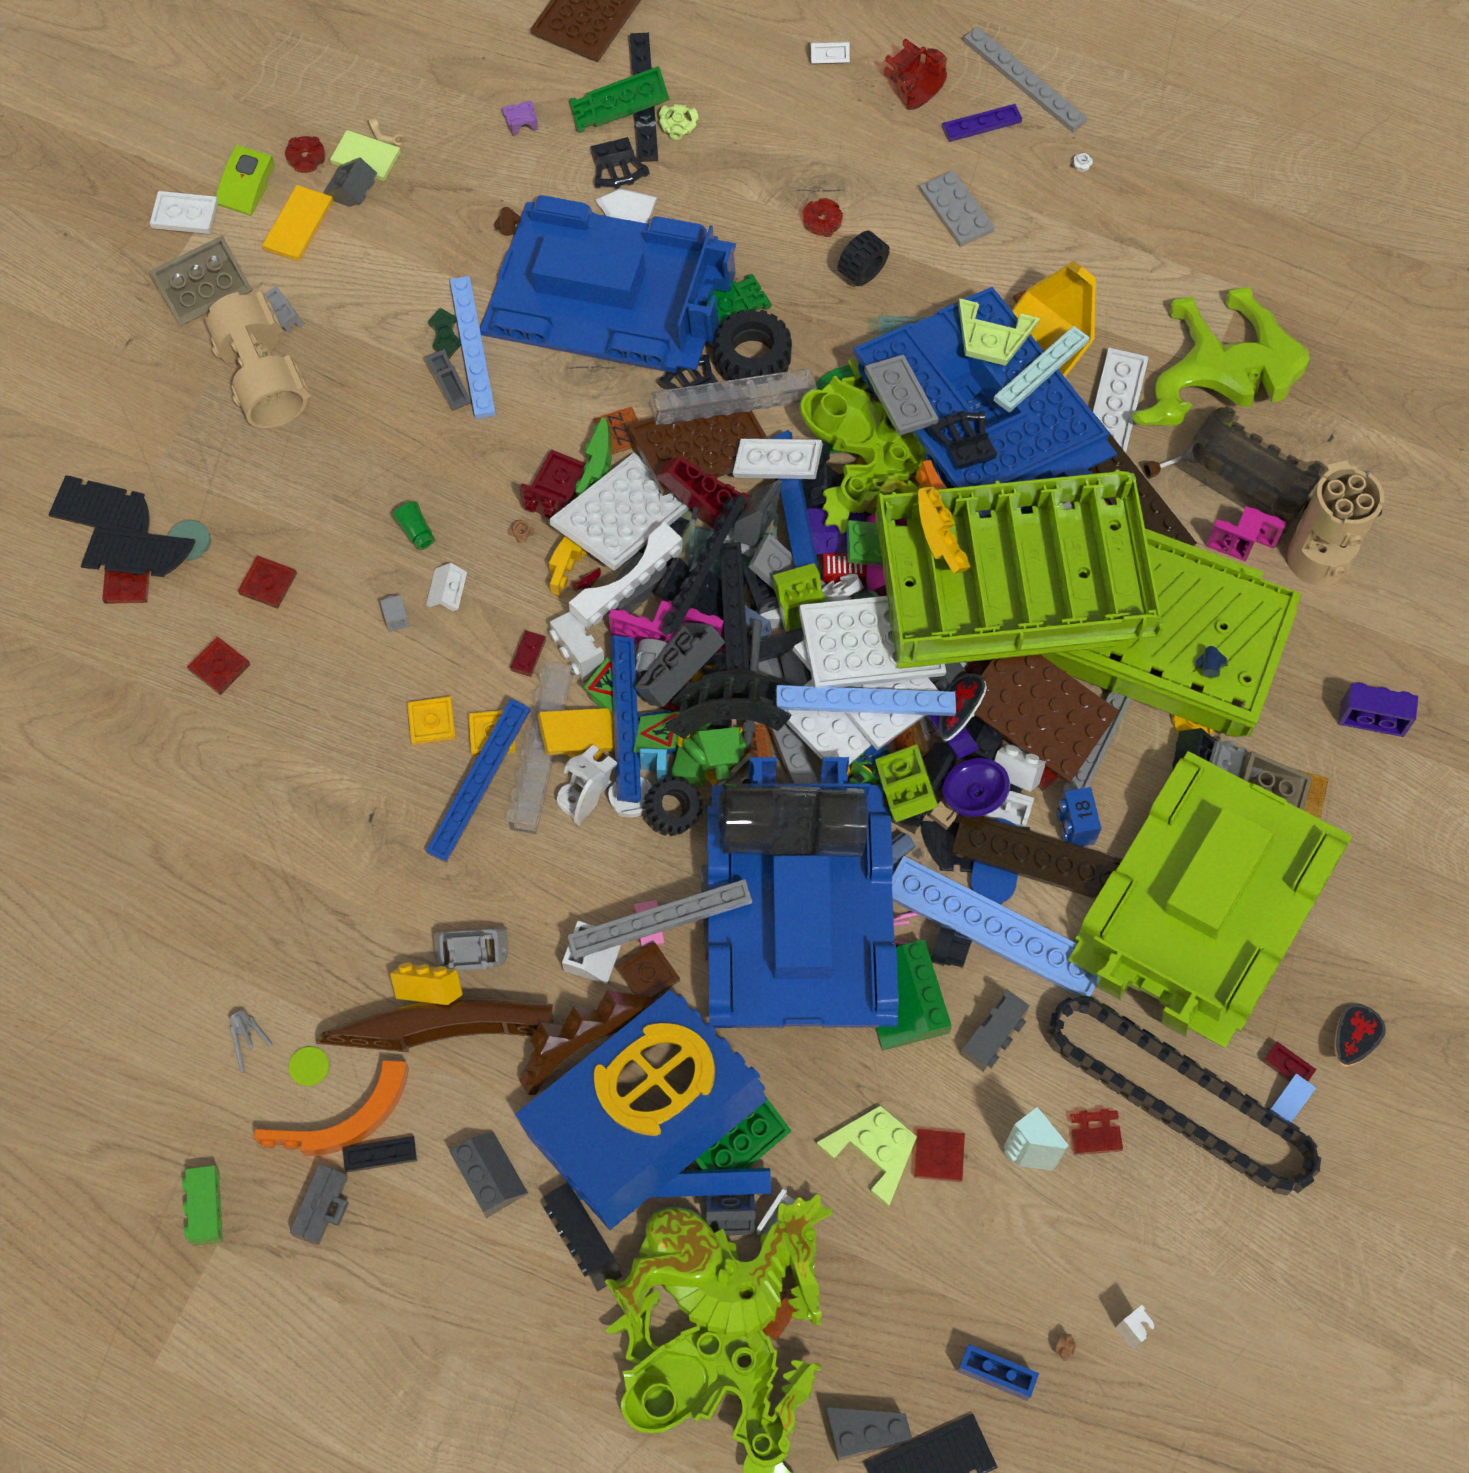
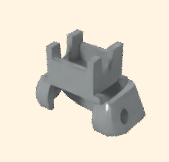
(469, 947)

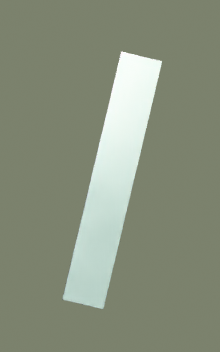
(1041, 369)

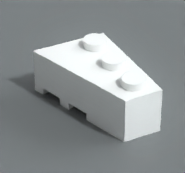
(576, 645)

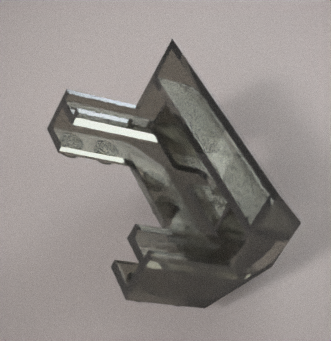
(1248, 466)

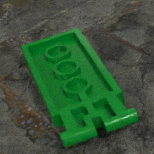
(619, 99)
(742, 296)

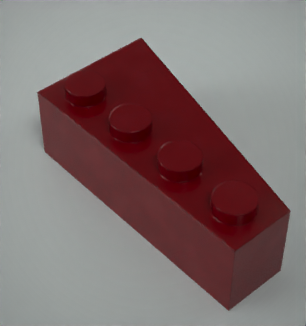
(696, 488)

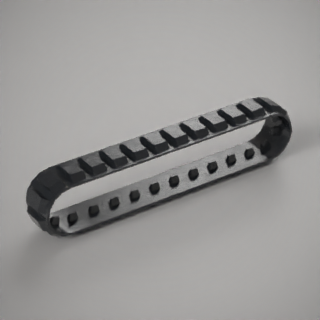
(1203, 1077)

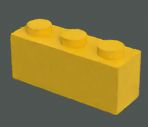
(426, 983)

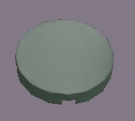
(193, 530)

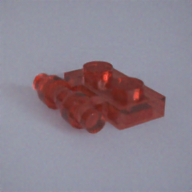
(1096, 1140)

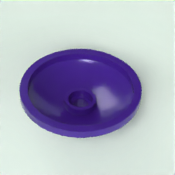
(976, 778)

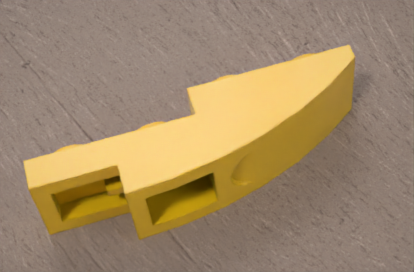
(936, 523)
(563, 562)

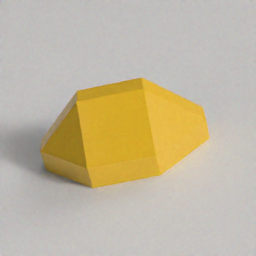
(1061, 302)

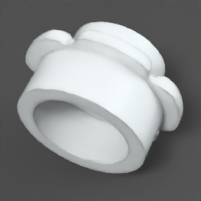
(1082, 162)

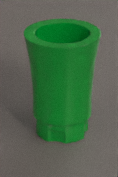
(414, 525)

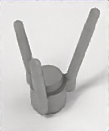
(241, 1026)

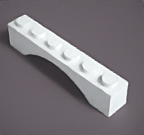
(595, 602)

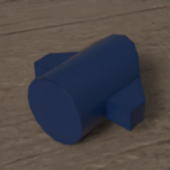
(1211, 662)

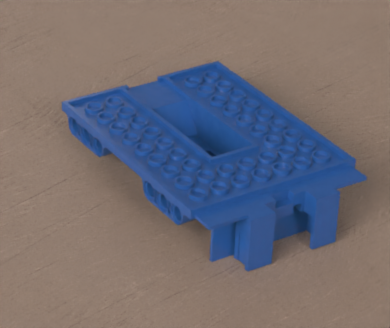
(610, 286)
(1039, 439)
(817, 928)

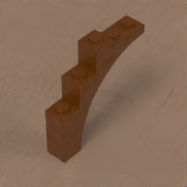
(583, 1025)

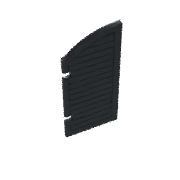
(101, 506)
(135, 552)
(940, 844)
(950, 1449)

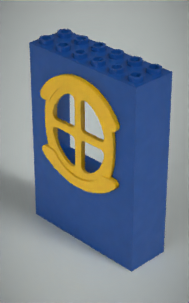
(626, 1155)

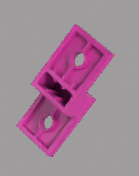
(642, 628)

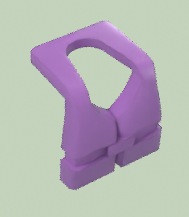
(520, 115)

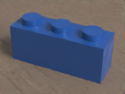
(998, 1372)

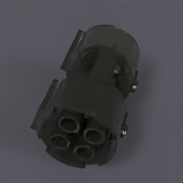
(792, 820)

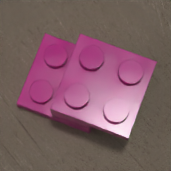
(1252, 528)

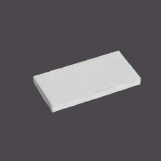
(778, 458)

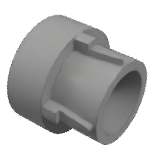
(647, 653)

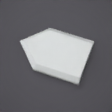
(628, 205)

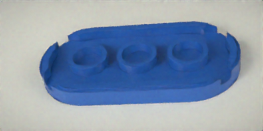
(993, 882)

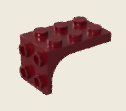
(553, 485)

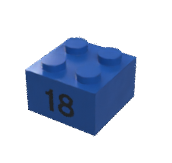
(1079, 817)

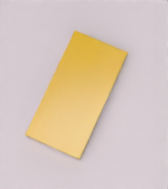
(297, 223)
(577, 730)

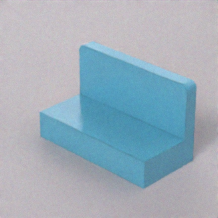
(654, 760)

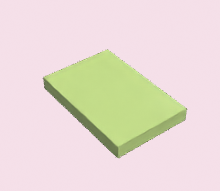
(375, 153)

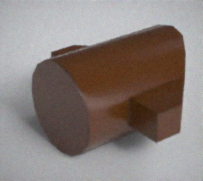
(507, 221)

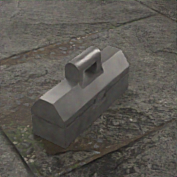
(317, 1204)

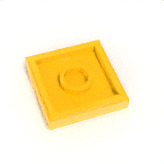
(431, 720)
(481, 727)

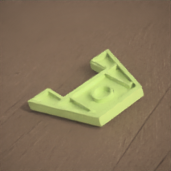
(990, 340)
(880, 1140)

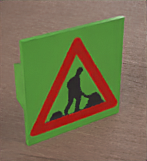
(601, 686)
(654, 734)

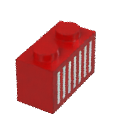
(836, 565)

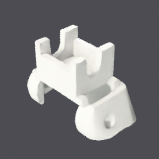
(592, 777)

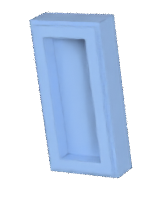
(1293, 1098)

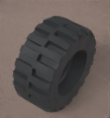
(752, 327)

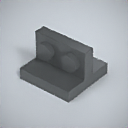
(731, 1213)

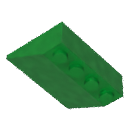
(921, 1003)
(746, 1141)

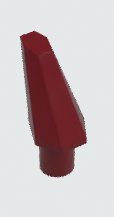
(587, 580)

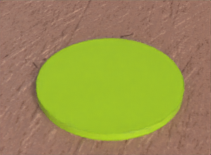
(309, 1066)

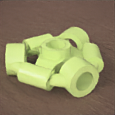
(673, 124)

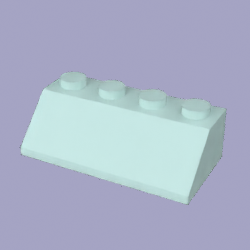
(1035, 1143)

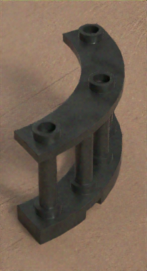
(698, 711)

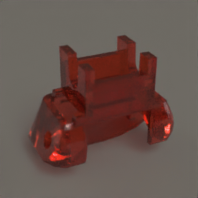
(916, 80)

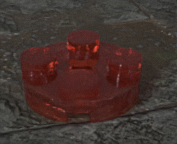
(303, 144)
(818, 226)

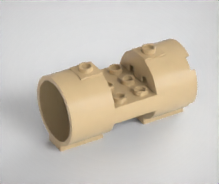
(267, 385)
(1334, 524)

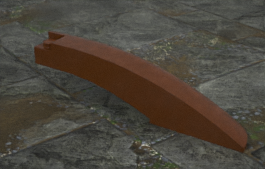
(429, 1022)

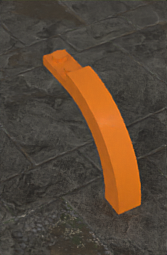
(351, 1131)

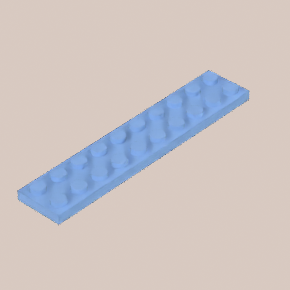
(990, 925)

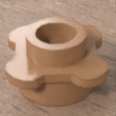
(519, 526)
(1066, 1347)

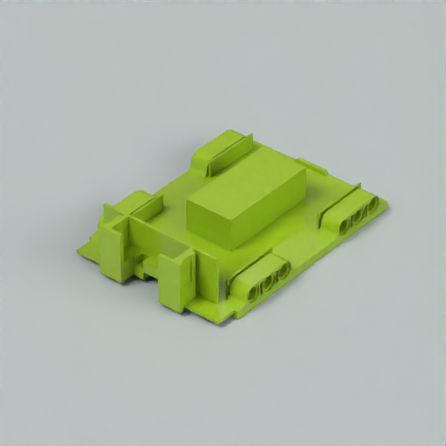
(1208, 899)

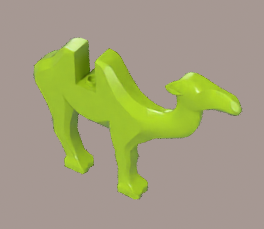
(1227, 368)

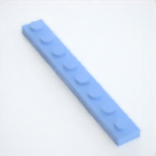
(472, 347)
(866, 700)

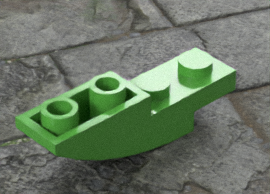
(599, 454)

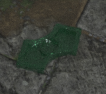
(443, 325)

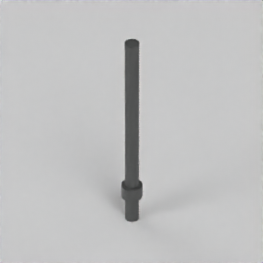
(749, 726)

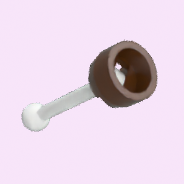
(1153, 468)

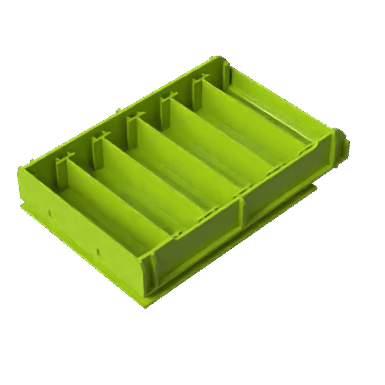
(1023, 572)
(1195, 597)

